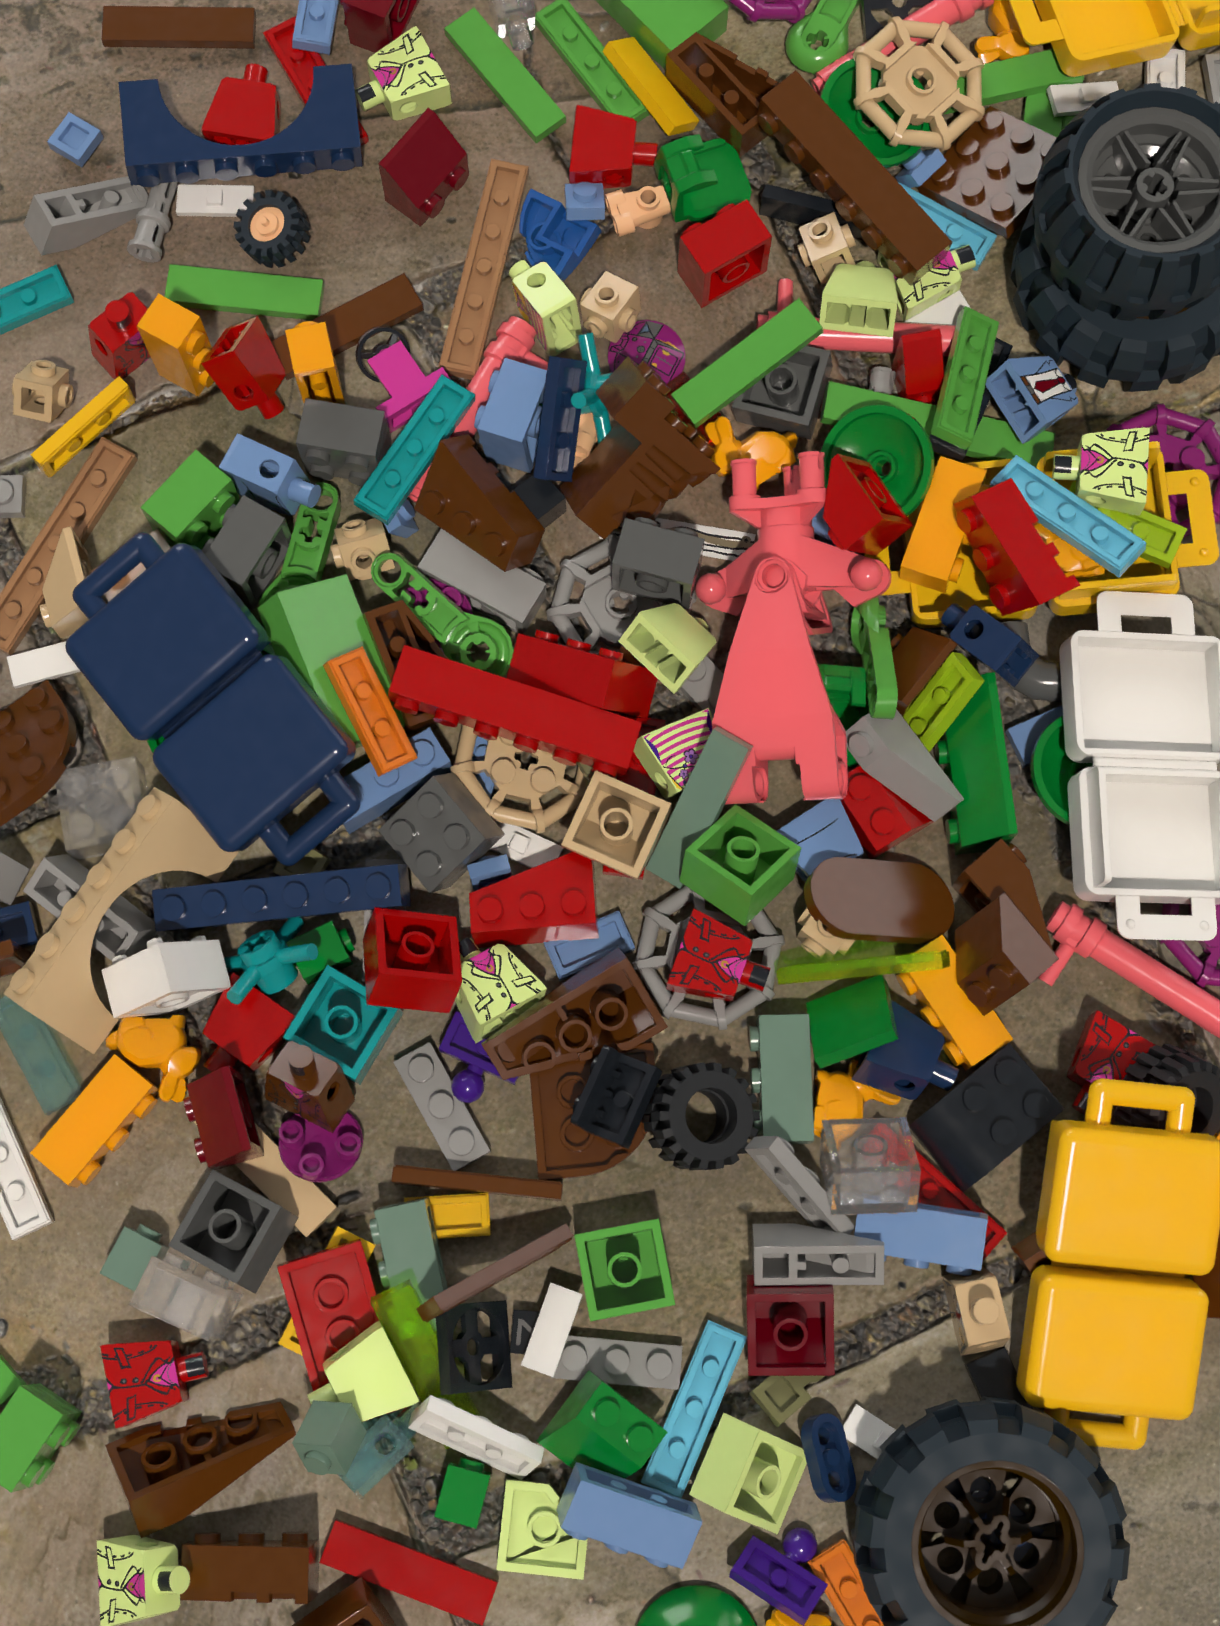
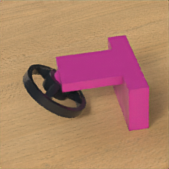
(398, 375)

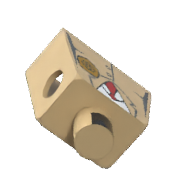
(976, 1311)

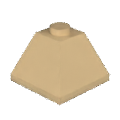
(67, 570)

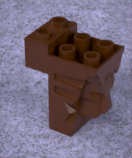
(642, 458)

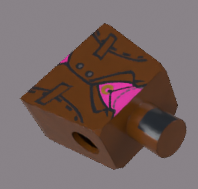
(303, 1080)

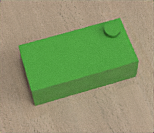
(667, 23)
(316, 626)

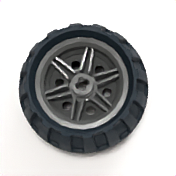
(1161, 169)

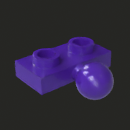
(458, 1043)
(780, 1577)

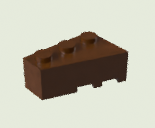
(720, 89)
(477, 507)
(390, 630)
(251, 1567)

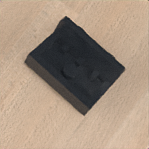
(615, 1097)

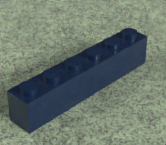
(281, 897)

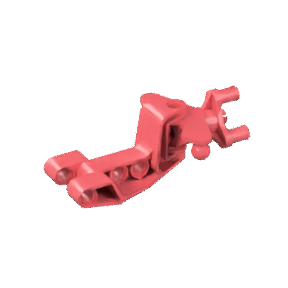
(771, 675)

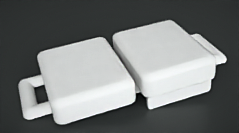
(1152, 800)

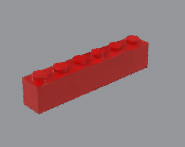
(513, 711)

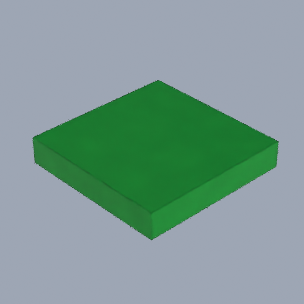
(851, 1021)

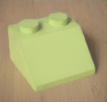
(749, 1473)

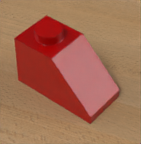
(919, 366)

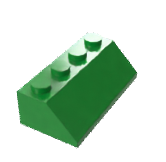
(978, 768)

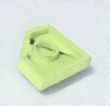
(533, 1536)

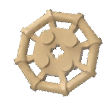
(907, 100)
(516, 782)

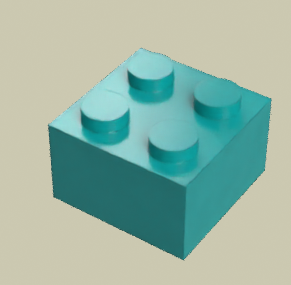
(342, 1025)

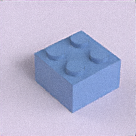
(512, 415)

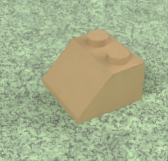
(617, 825)

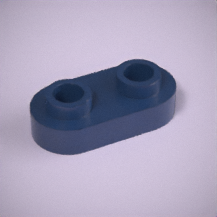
(828, 1458)

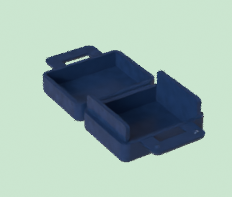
(237, 726)

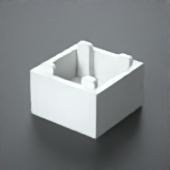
(165, 977)

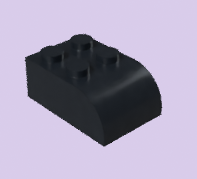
(985, 1118)

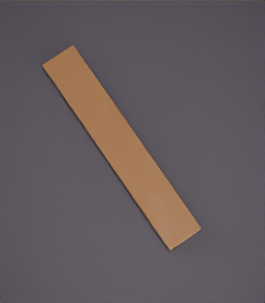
(484, 269)
(78, 508)

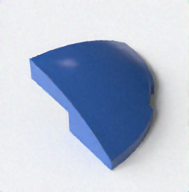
(552, 237)

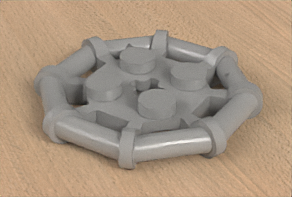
(596, 600)
(673, 1005)

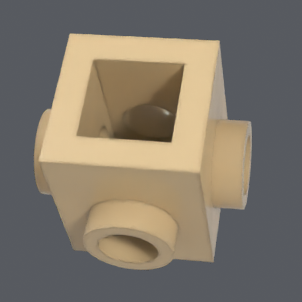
(826, 245)
(610, 307)
(41, 391)
(359, 546)
(818, 941)

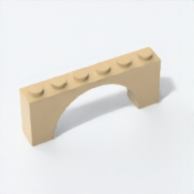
(57, 976)

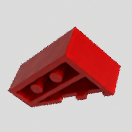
(1010, 550)
(582, 675)
(538, 905)

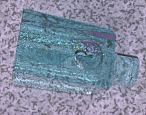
(371, 1466)

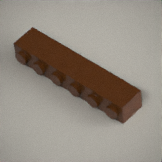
(852, 178)

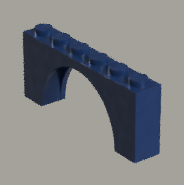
(166, 152)

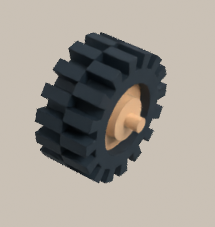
(271, 228)

